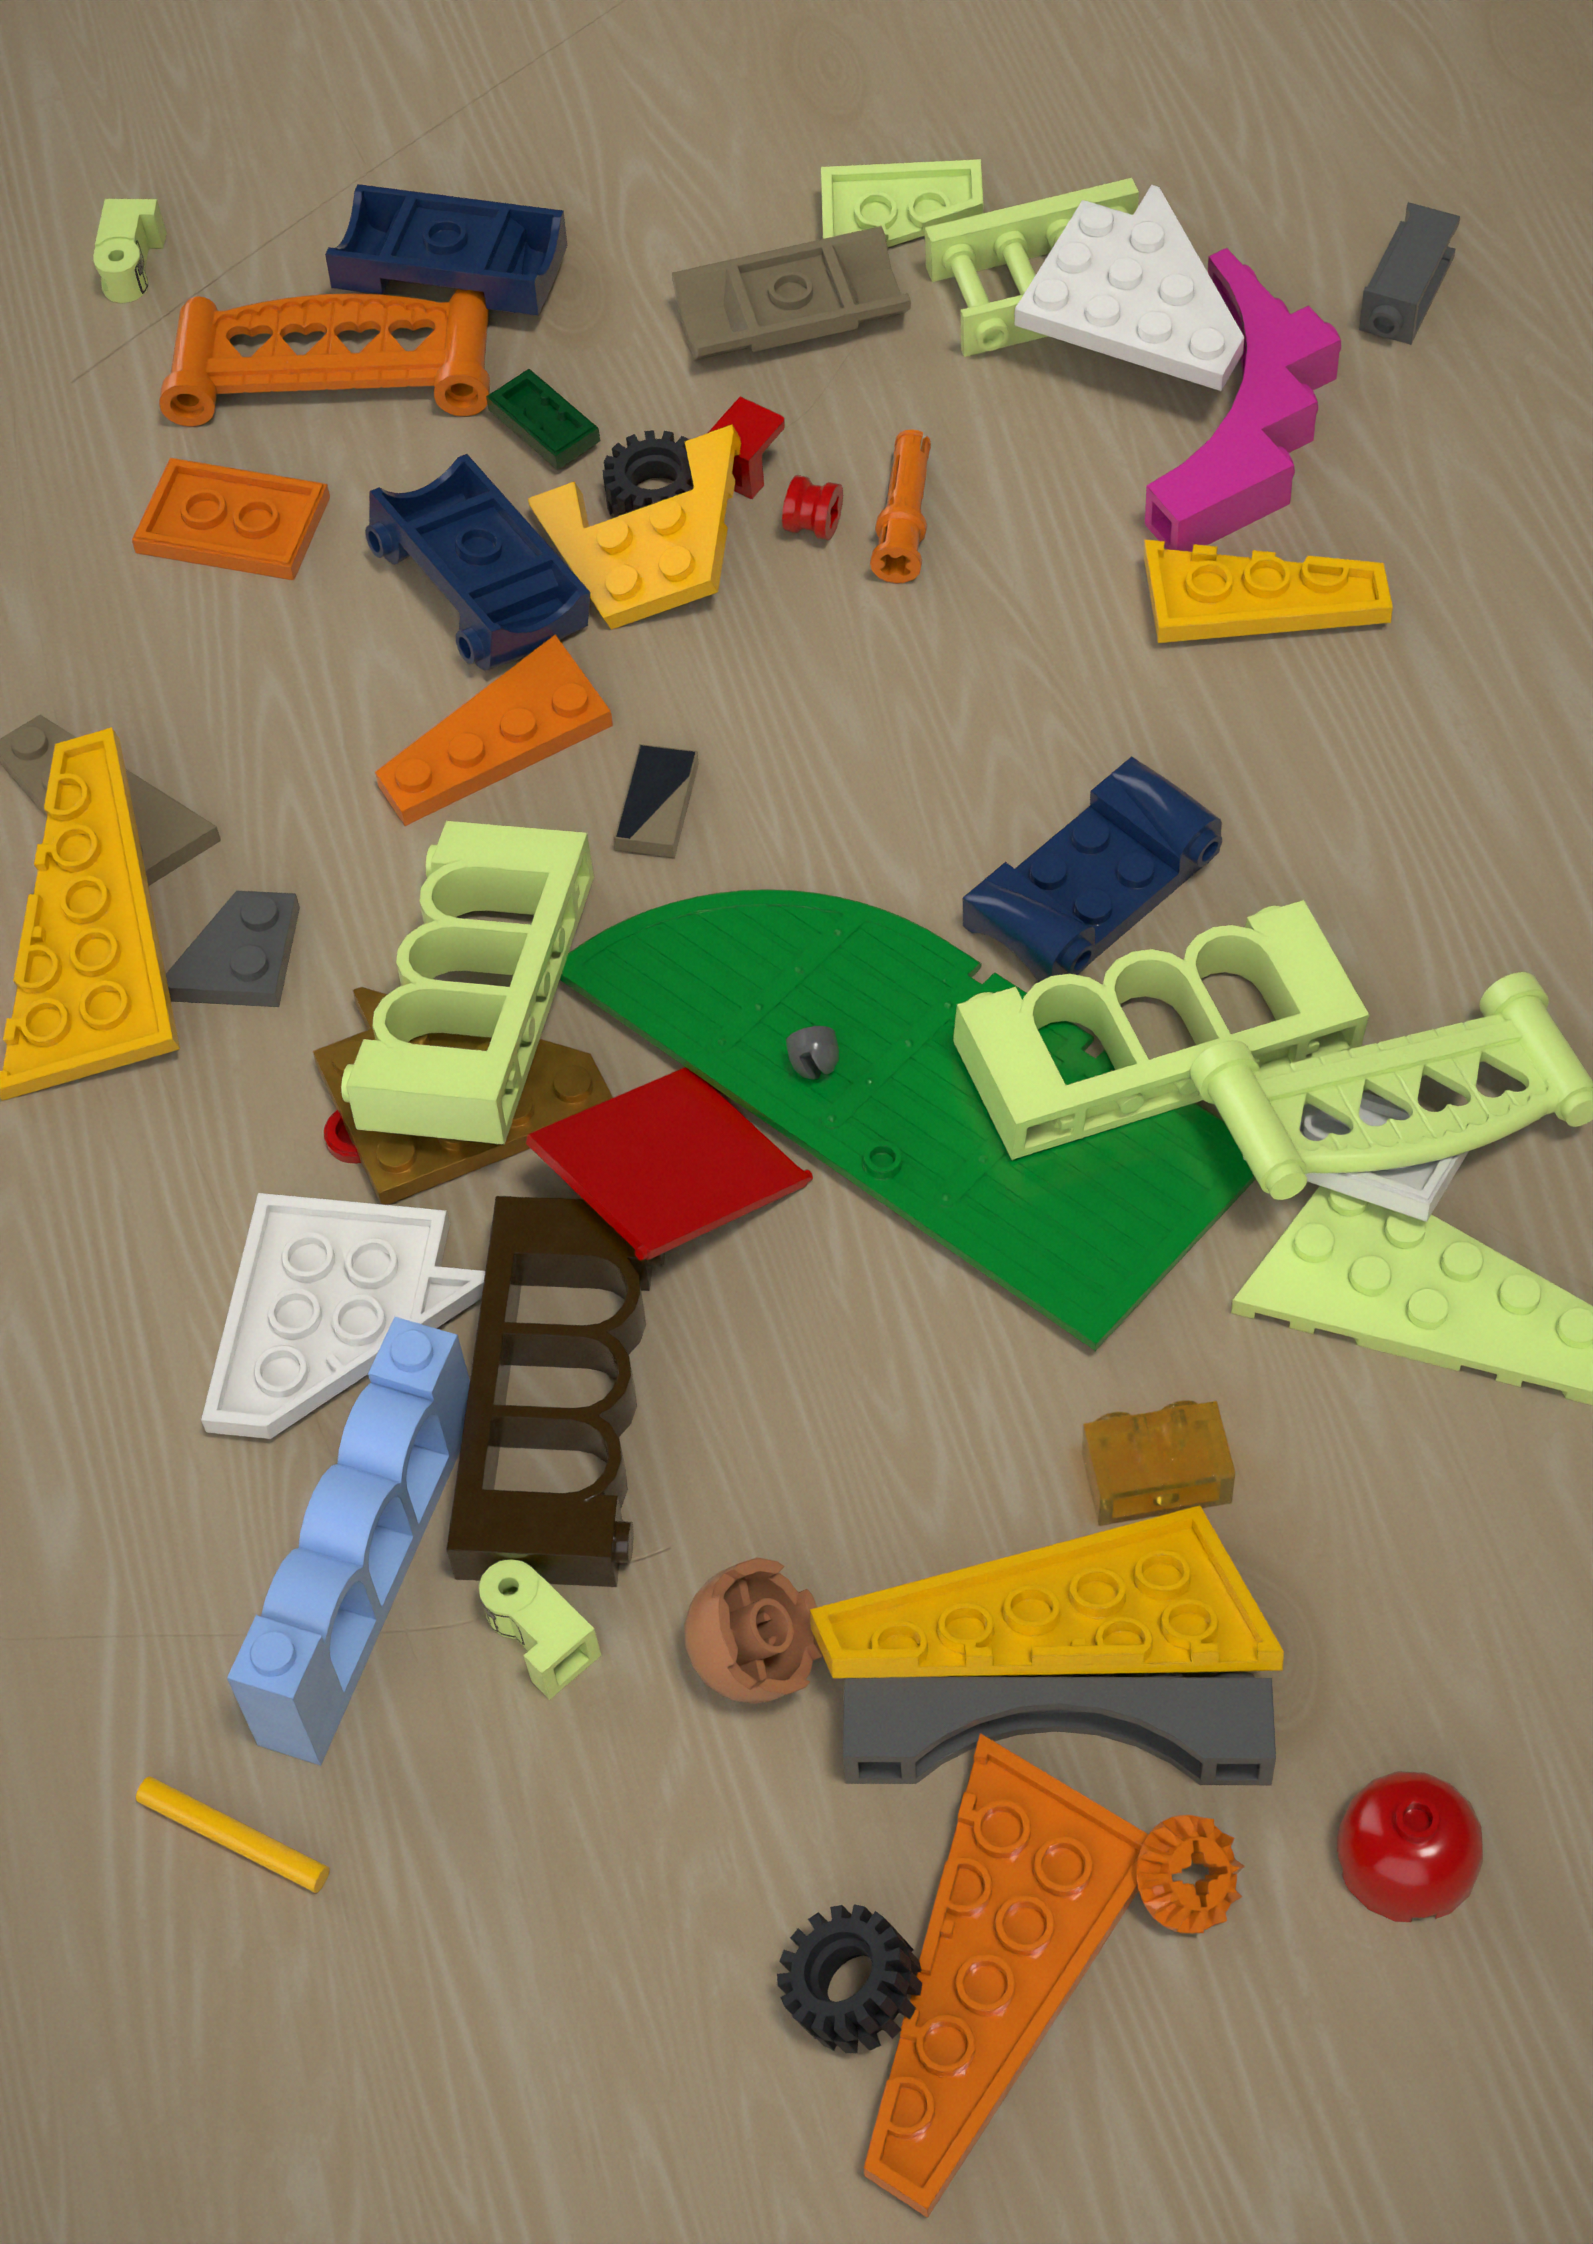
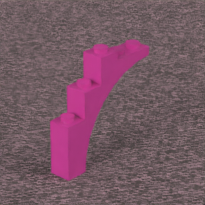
(1247, 461)

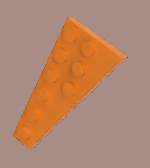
(1011, 1933)

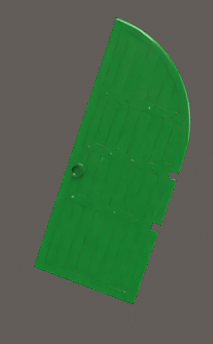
(1062, 1229)

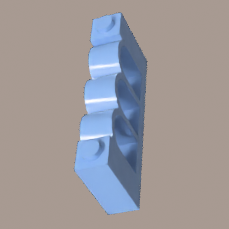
(354, 1544)

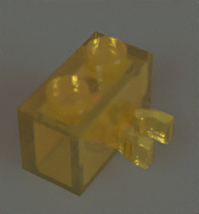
(1157, 1461)

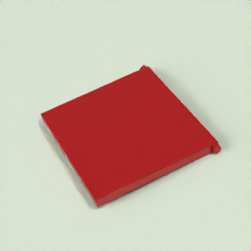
(667, 1162)

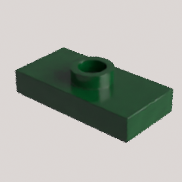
(543, 419)

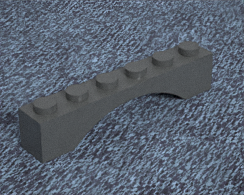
(1204, 1727)

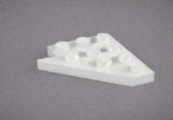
(318, 1302)

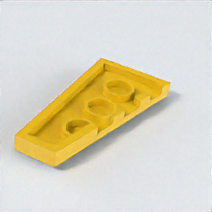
(1232, 596)

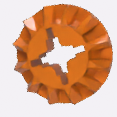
(1174, 1847)

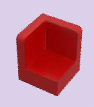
(757, 431)

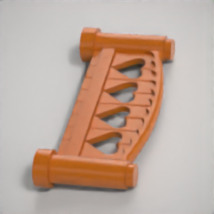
(447, 359)

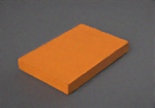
(231, 518)

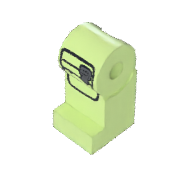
(123, 244)
(530, 1610)

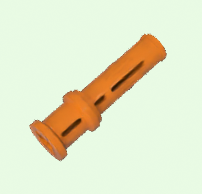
(901, 522)

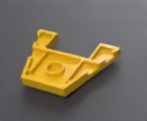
(657, 552)

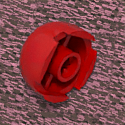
(1410, 1846)

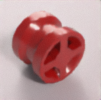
(812, 507)

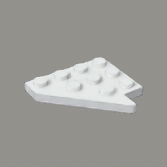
(1134, 294)

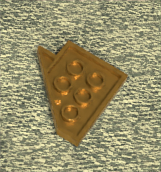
(401, 1164)

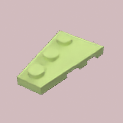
(899, 197)

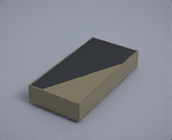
(656, 800)

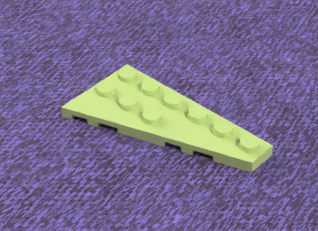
(1421, 1295)

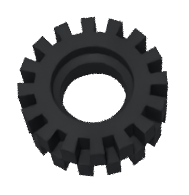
(642, 462)
(874, 2004)

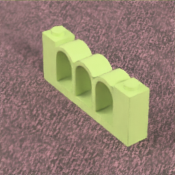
(1275, 950)
(457, 1089)

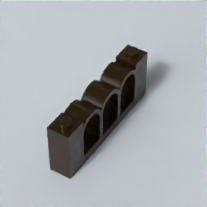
(559, 1535)

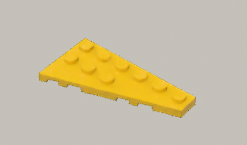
(89, 940)
(1097, 1604)

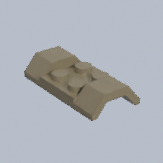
(788, 294)

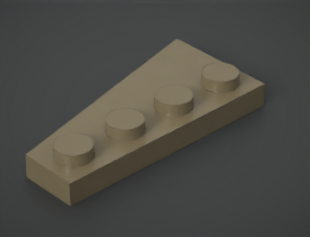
(165, 827)

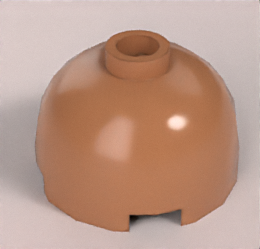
(751, 1633)

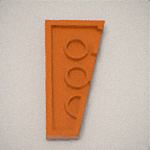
(501, 730)

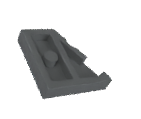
(239, 953)

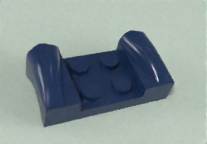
(450, 243)
(483, 560)
(1096, 873)

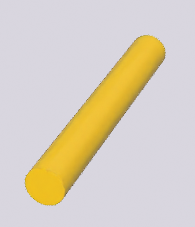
(232, 1834)

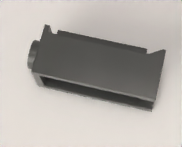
(1409, 274)

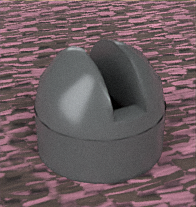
(813, 1051)

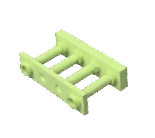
(1008, 238)

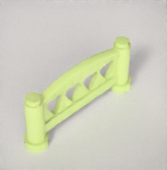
(1513, 1036)

